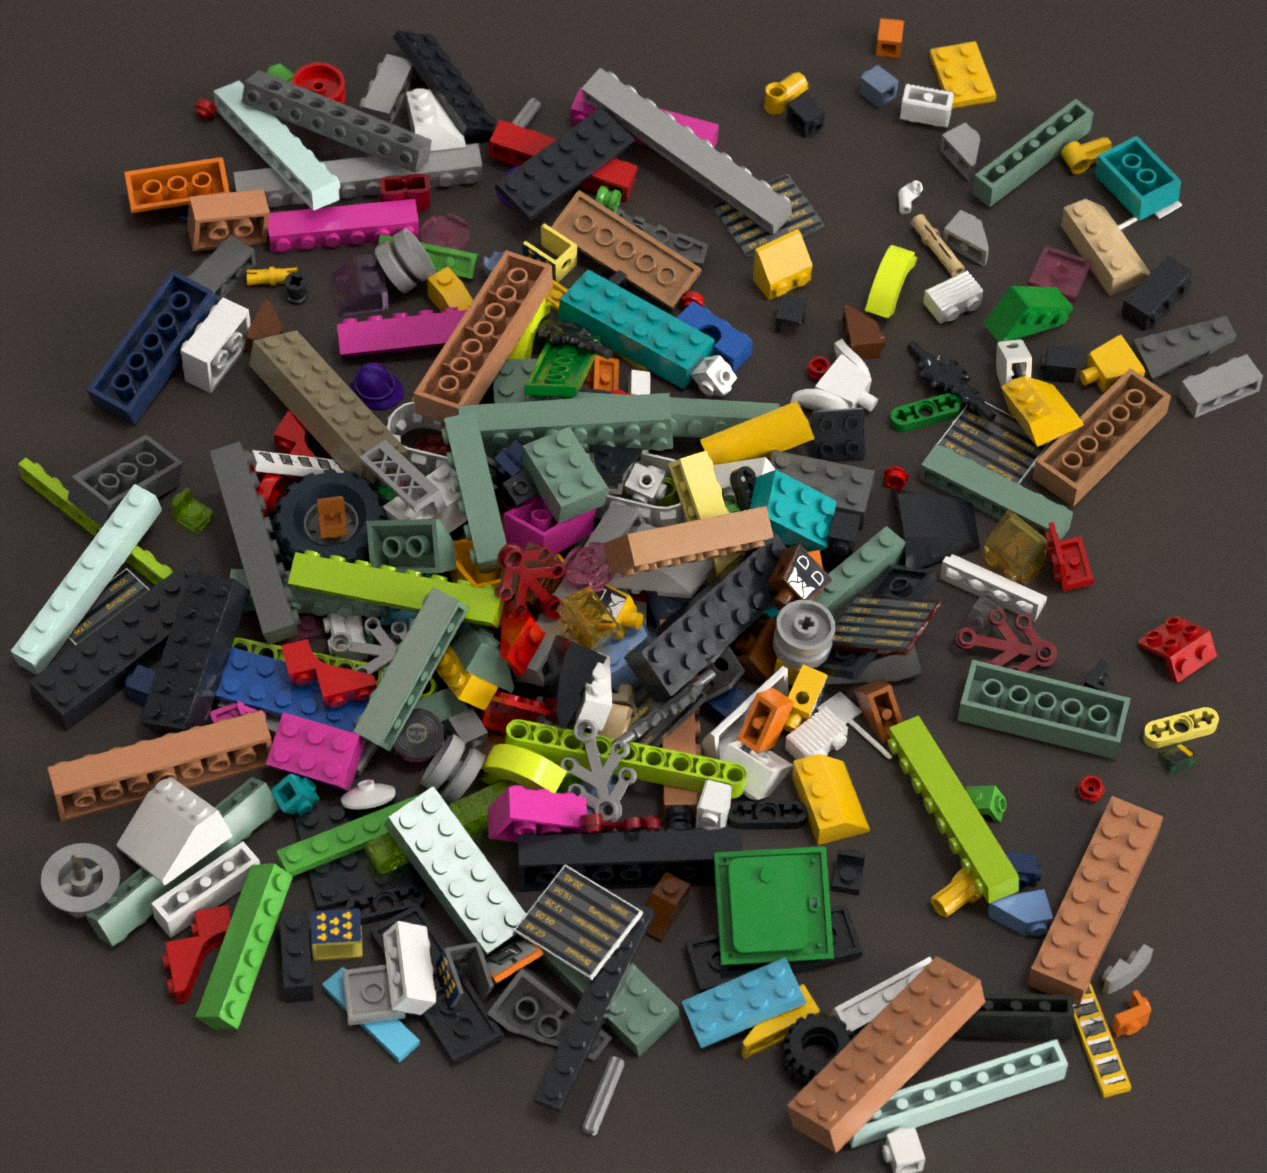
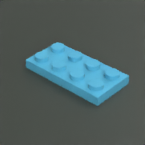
(743, 1002)

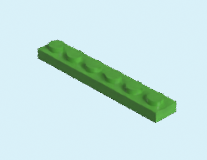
(336, 841)

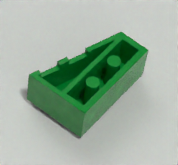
(1027, 312)

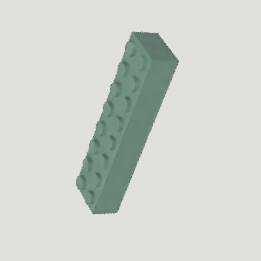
(614, 421)

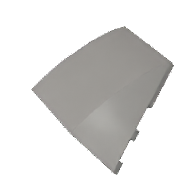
(672, 582)

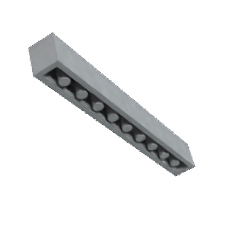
(688, 151)
(362, 175)

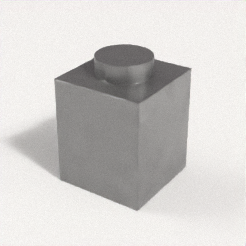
(470, 729)

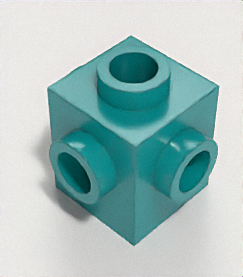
(295, 794)

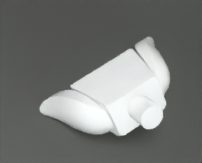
(842, 386)

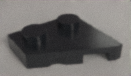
(614, 462)

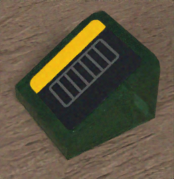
(1178, 758)

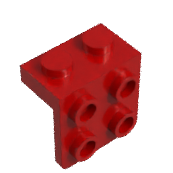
(1068, 560)
(1182, 646)
(507, 707)

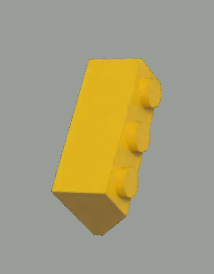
(1039, 409)
(829, 798)

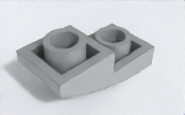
(1126, 972)

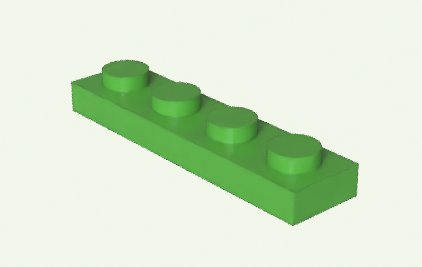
(460, 262)

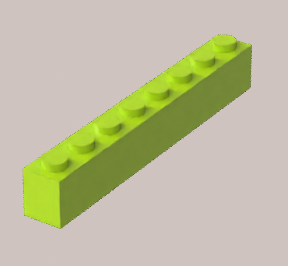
(389, 587)
(953, 810)

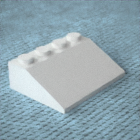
(172, 831)

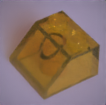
(1016, 549)
(588, 618)

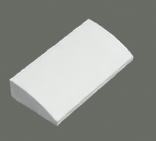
(728, 730)

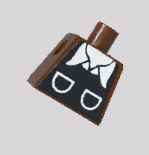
(797, 577)

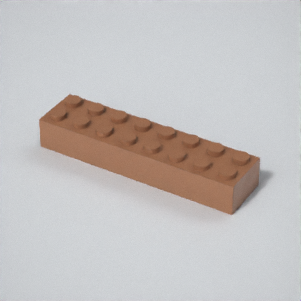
(484, 337)
(132, 771)
(1095, 900)
(885, 1054)

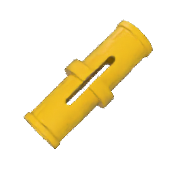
(268, 276)

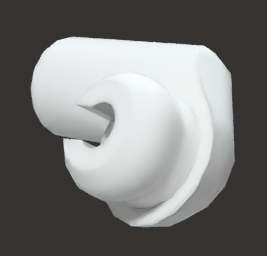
(908, 194)

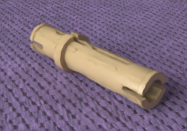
(932, 238)

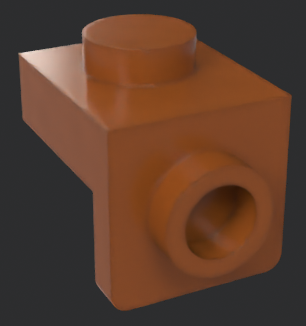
(332, 517)

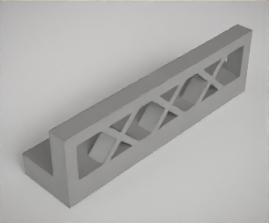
(405, 472)

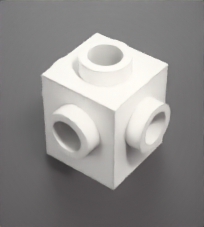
(714, 376)
(646, 484)

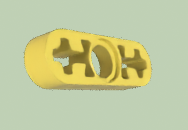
(1189, 719)

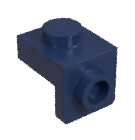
(509, 459)

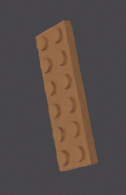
(626, 248)

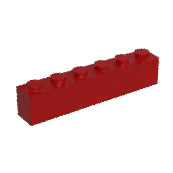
(518, 144)

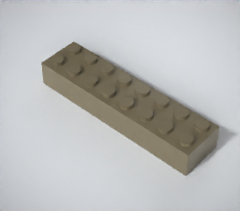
(321, 401)

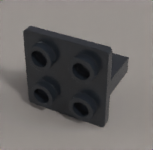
(838, 434)

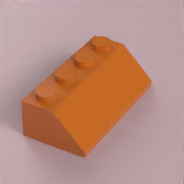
(174, 184)

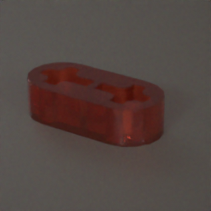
(433, 444)

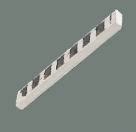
(294, 464)

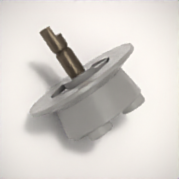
(80, 878)

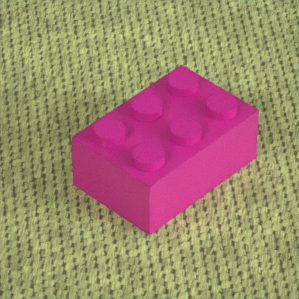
(536, 524)
(316, 751)
(534, 811)

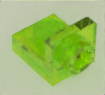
(190, 511)

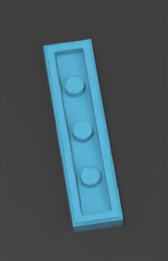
(389, 1034)

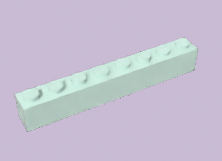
(278, 148)
(86, 580)
(965, 1090)

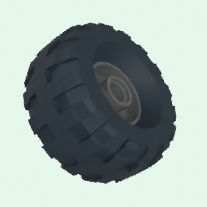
(297, 516)

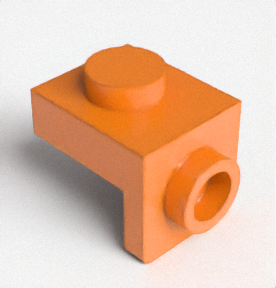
(1134, 1018)

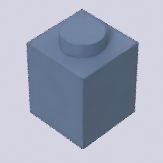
(878, 86)

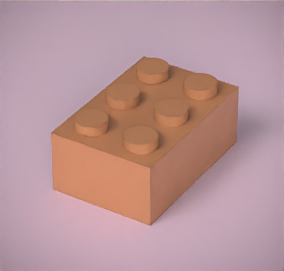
(219, 216)

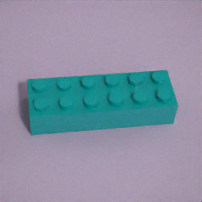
(635, 328)

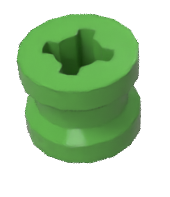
(609, 198)

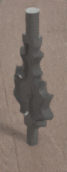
(670, 705)

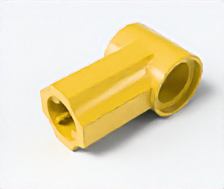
(781, 93)
(1080, 157)
(955, 894)

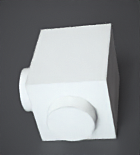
(904, 1151)

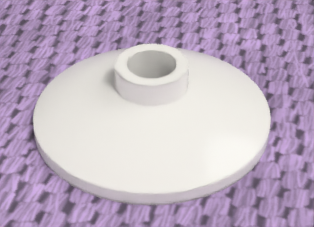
(368, 795)

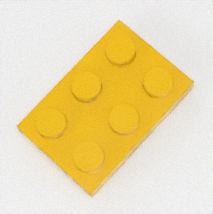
(963, 73)

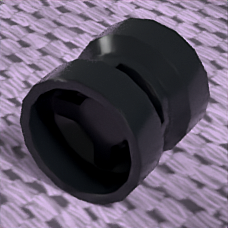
(679, 817)

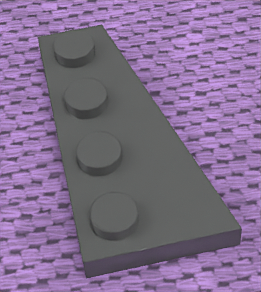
(689, 248)
(1171, 349)

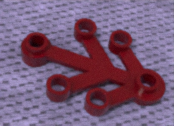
(527, 578)
(1011, 644)
(594, 823)

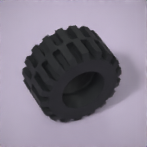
(810, 1032)

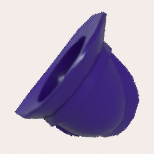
(377, 387)

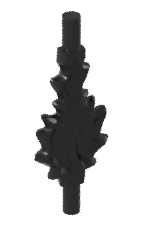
(573, 334)
(949, 376)

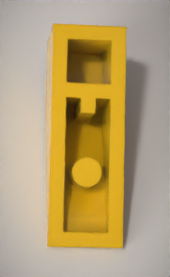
(448, 291)
(774, 1030)

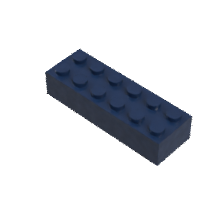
(151, 348)

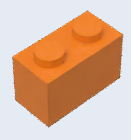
(765, 720)

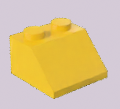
(782, 265)

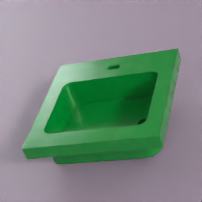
(768, 905)

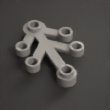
(385, 651)
(600, 775)

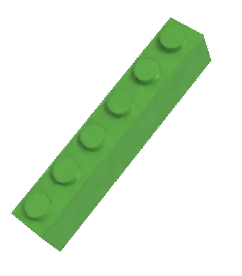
(244, 946)

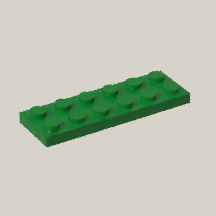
(559, 371)

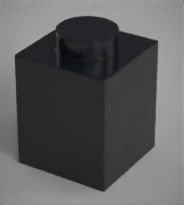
(1059, 363)

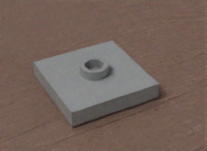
(368, 995)

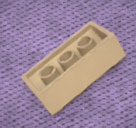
(1104, 244)

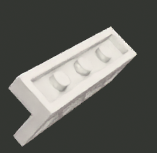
(993, 586)
(871, 1002)

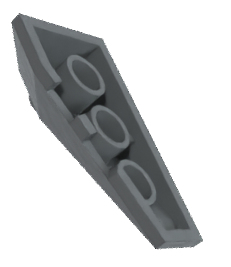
(885, 668)
(538, 1011)

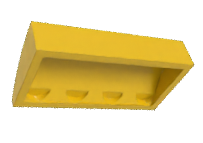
(760, 436)

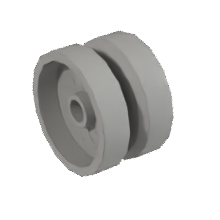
(404, 260)
(803, 634)
(452, 769)

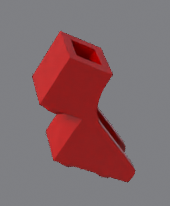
(292, 439)
(519, 638)
(335, 683)
(187, 955)

